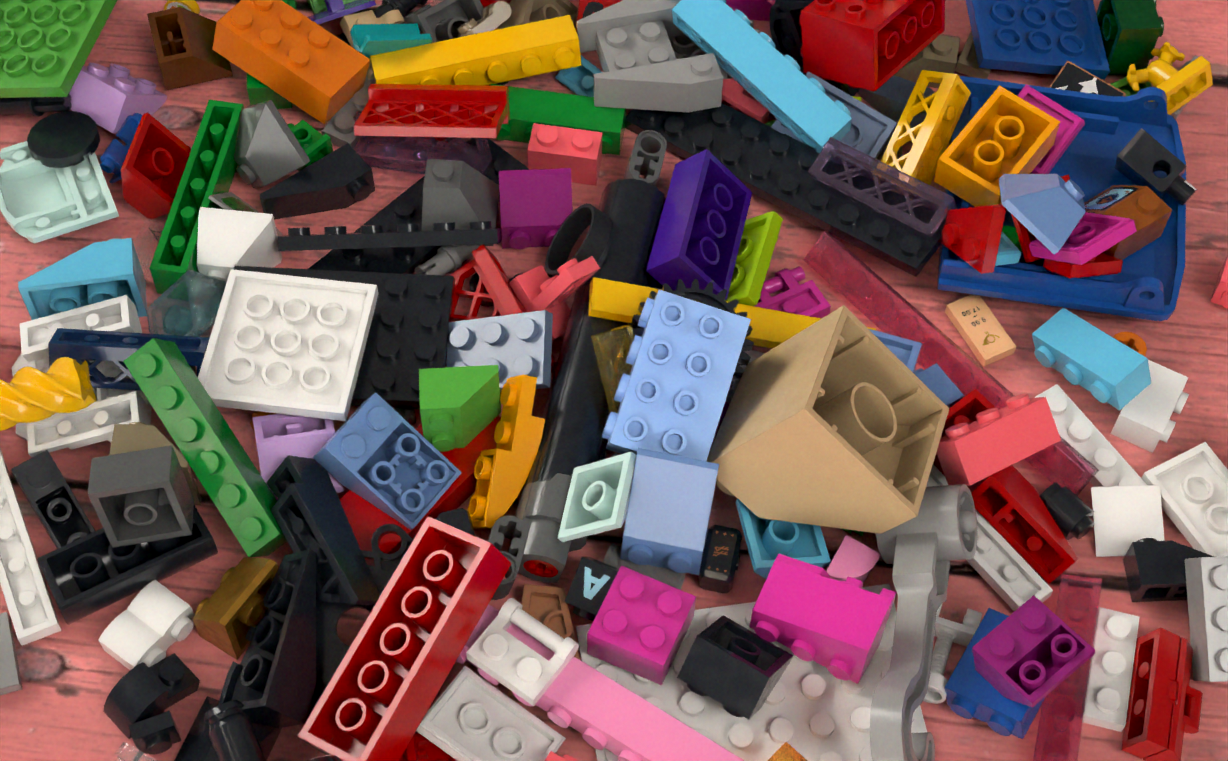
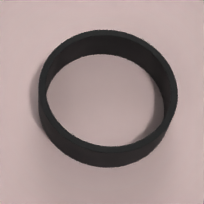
(571, 230)

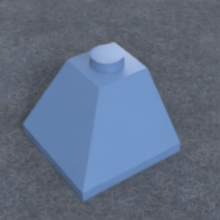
(1043, 205)

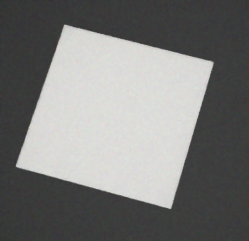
(1125, 517)

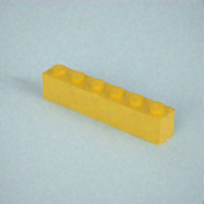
(484, 56)

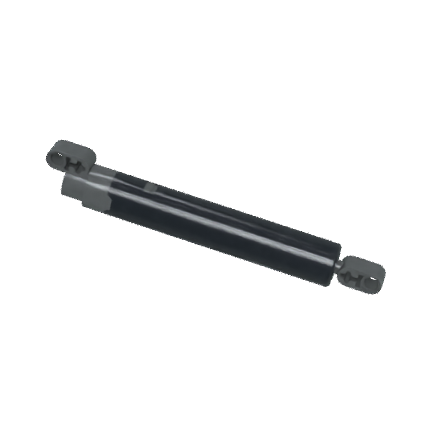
(576, 399)

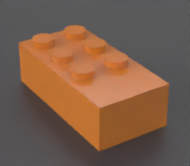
(291, 55)

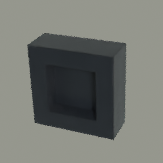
(155, 733)

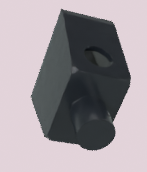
(1146, 155)

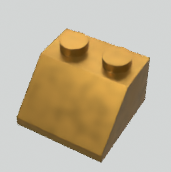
(236, 605)

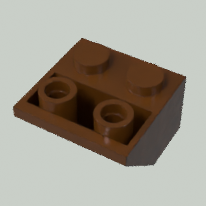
(185, 48)

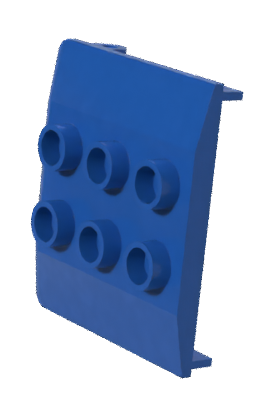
(1148, 277)

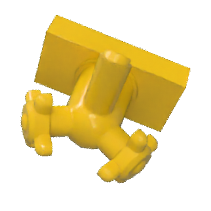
(1178, 85)

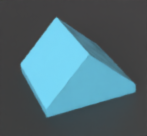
(772, 537)

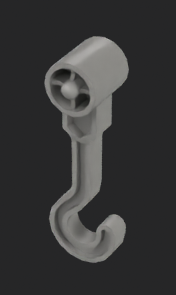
(920, 574)

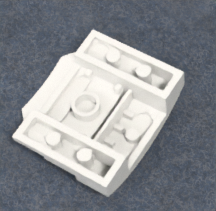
(111, 405)

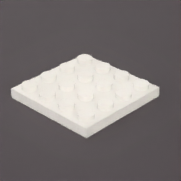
(288, 344)

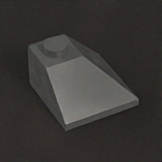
(266, 146)
(457, 195)

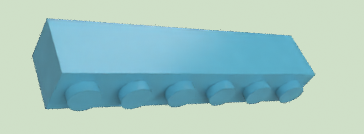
(763, 71)

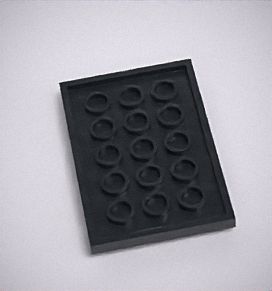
(404, 333)

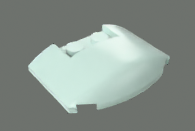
(49, 200)

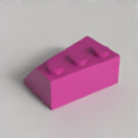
(821, 617)

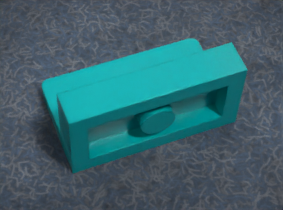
(383, 38)

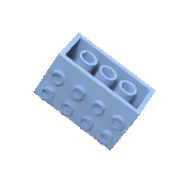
(676, 378)

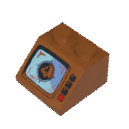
(1136, 203)

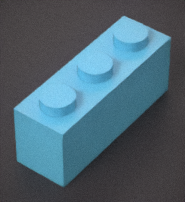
(1091, 359)

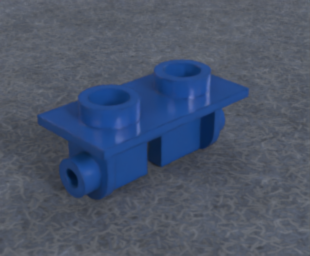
(116, 152)

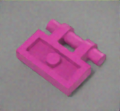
(795, 298)

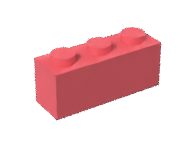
(996, 439)

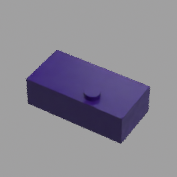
(700, 225)

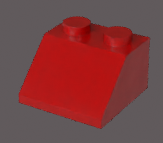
(153, 168)

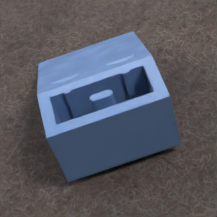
(387, 462)

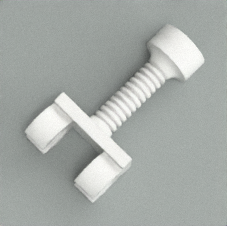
(946, 634)

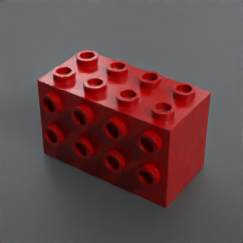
(866, 39)

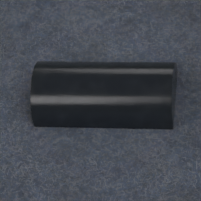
(95, 575)

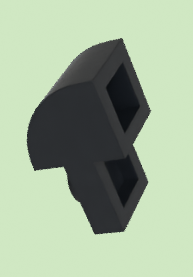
(149, 691)

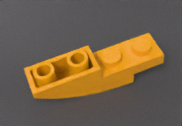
(505, 469)

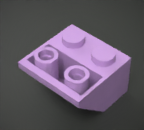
(113, 95)
(290, 435)

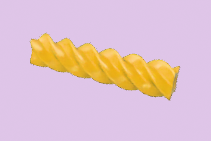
(39, 395)

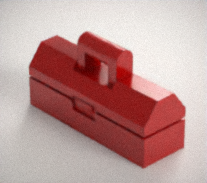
(1160, 698)

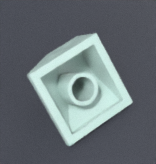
(598, 497)

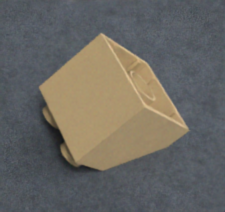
(830, 431)

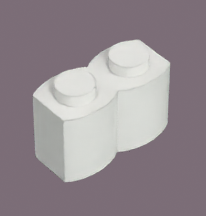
(148, 627)

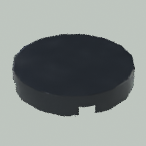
(63, 139)

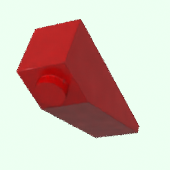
(1024, 522)

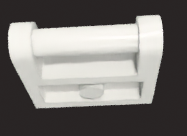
(513, 661)

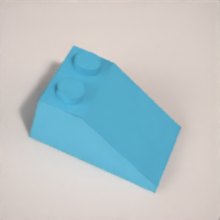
(87, 277)

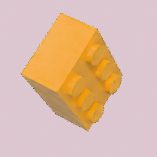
(999, 140)

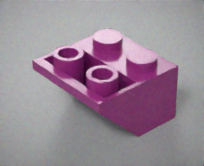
(1030, 653)

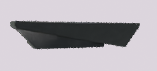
(315, 520)

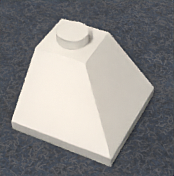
(234, 240)

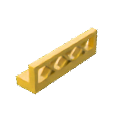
(935, 132)

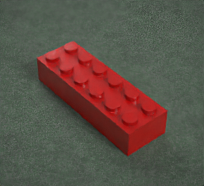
(406, 646)

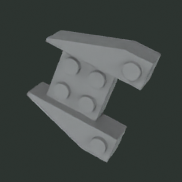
(641, 63)

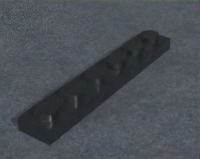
(373, 237)

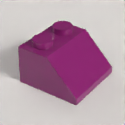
(533, 205)

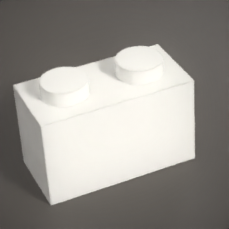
(1148, 415)

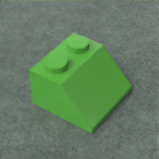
(457, 403)

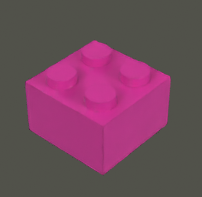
(641, 625)

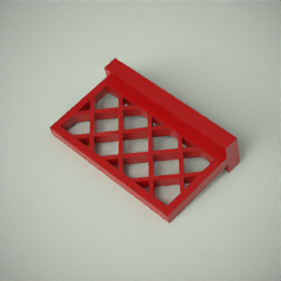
(434, 111)
(494, 281)

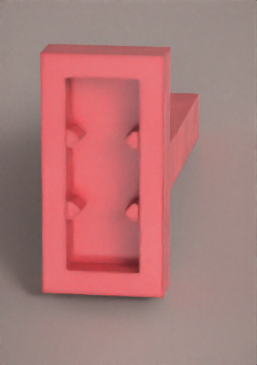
(541, 292)

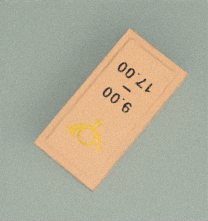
(980, 329)

